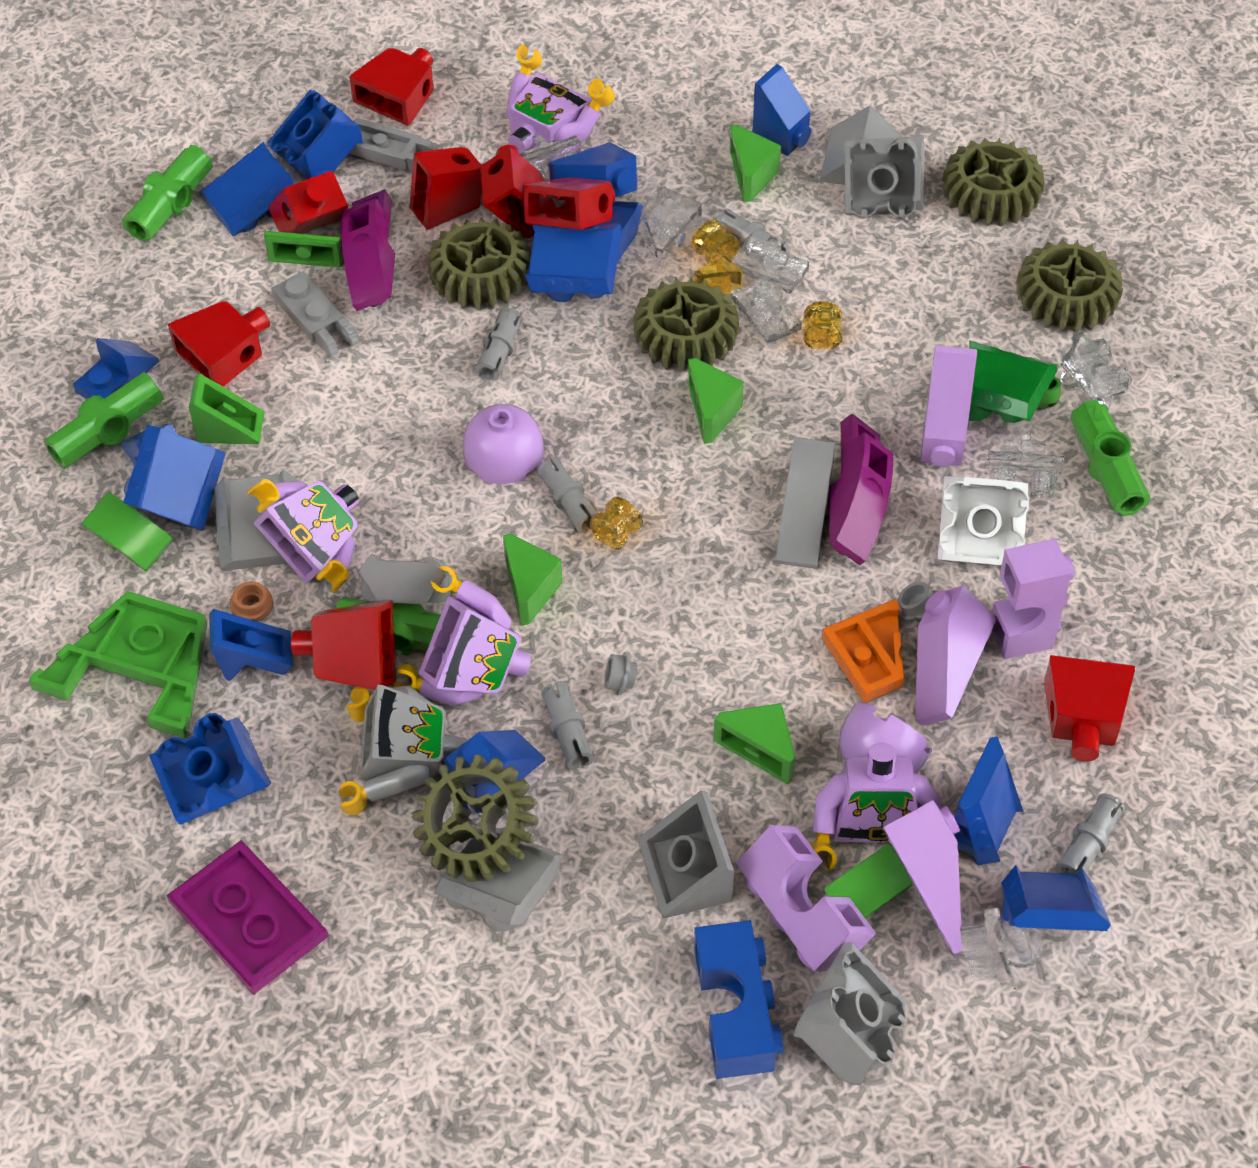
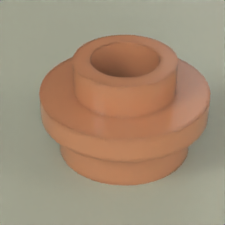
(251, 592)

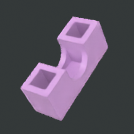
(1037, 588)
(778, 873)

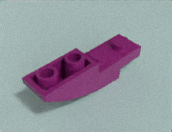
(366, 250)
(862, 492)

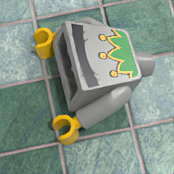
(400, 743)

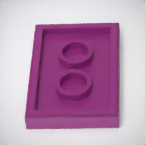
(247, 916)

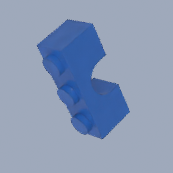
(742, 1038)

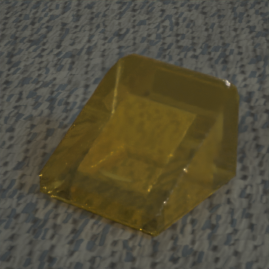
(720, 273)

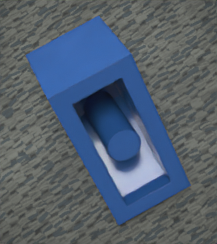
(780, 111)
(601, 162)
(504, 745)

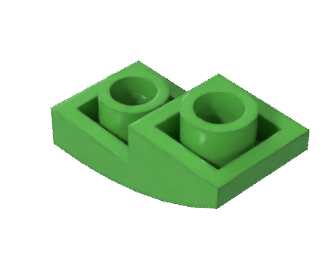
(127, 531)
(873, 881)

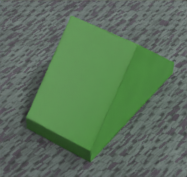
(753, 159)
(714, 397)
(222, 415)
(532, 576)
(759, 737)

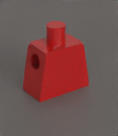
(394, 84)
(444, 185)
(503, 187)
(586, 203)
(311, 204)
(219, 340)
(351, 644)
(1086, 702)

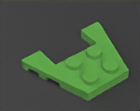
(141, 642)

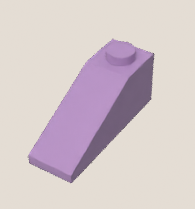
(948, 405)
(948, 651)
(930, 857)

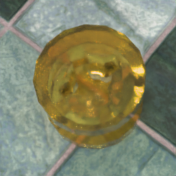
(714, 241)
(822, 325)
(616, 523)

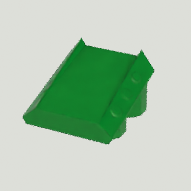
(1007, 384)

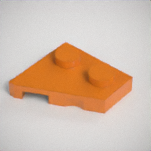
(869, 650)

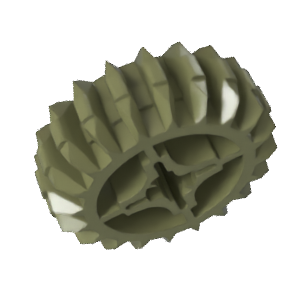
(984, 180)
(479, 263)
(1093, 289)
(685, 323)
(490, 806)

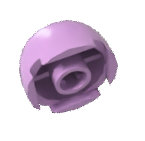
(502, 444)
(864, 729)

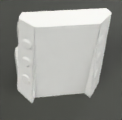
(981, 519)

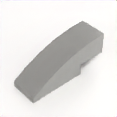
(805, 502)

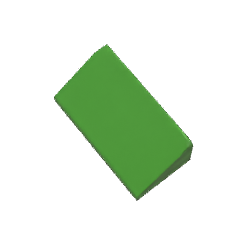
(304, 249)

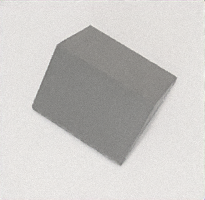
(860, 126)
(688, 859)

